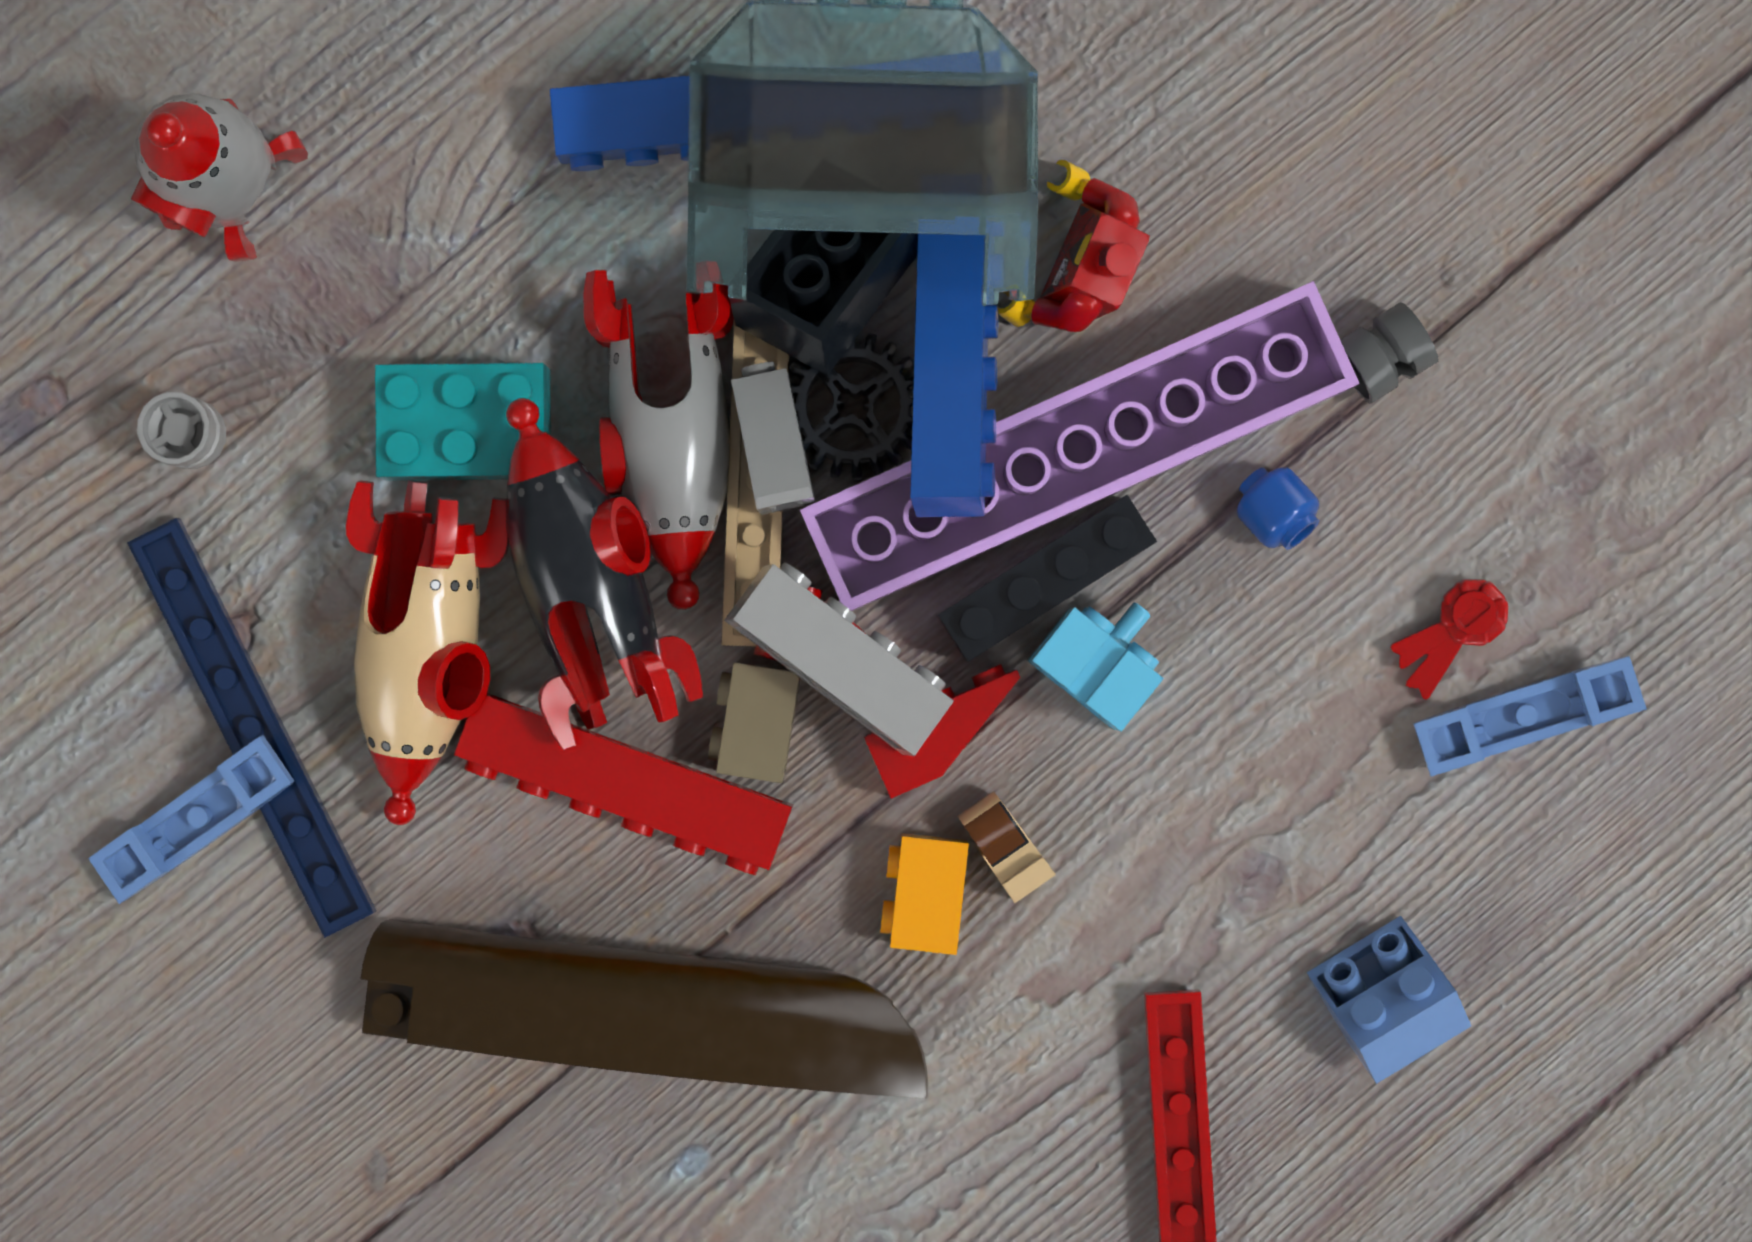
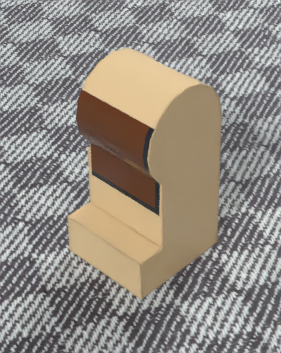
(1005, 847)

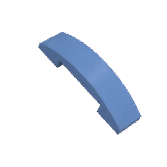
(1529, 714)
(192, 820)

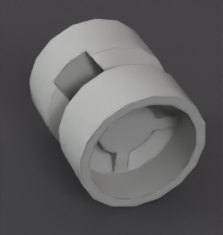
(181, 430)

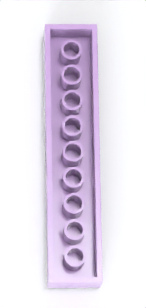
(1092, 444)

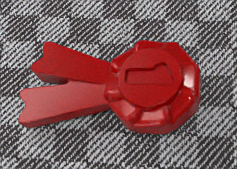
(1469, 615)

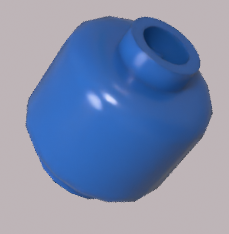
(1278, 507)

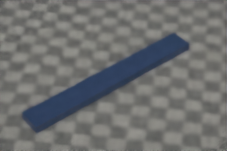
(244, 714)

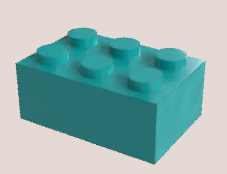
(453, 418)

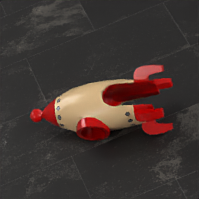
(419, 632)

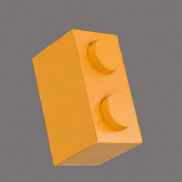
(926, 893)

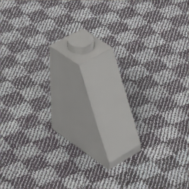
(772, 439)

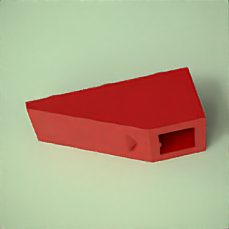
(949, 736)

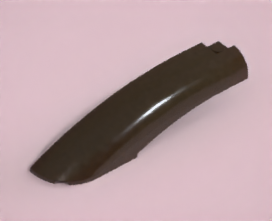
(638, 1011)

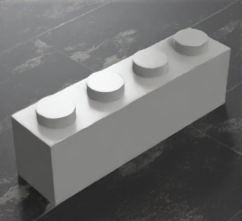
(839, 658)

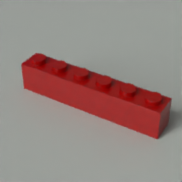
(627, 782)

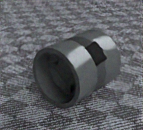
(1391, 349)

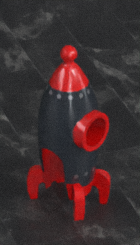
(578, 552)

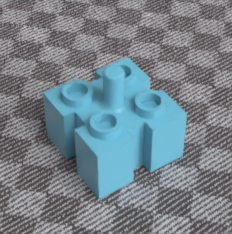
(1099, 663)

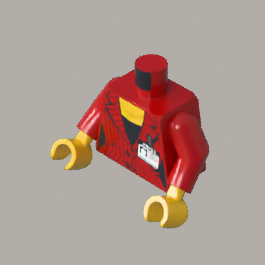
(1093, 261)

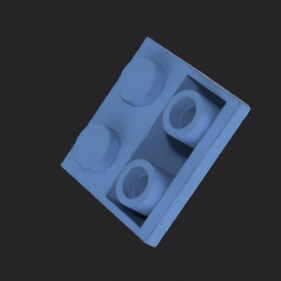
(1389, 999)

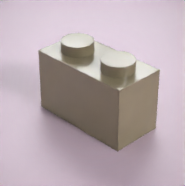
(755, 723)

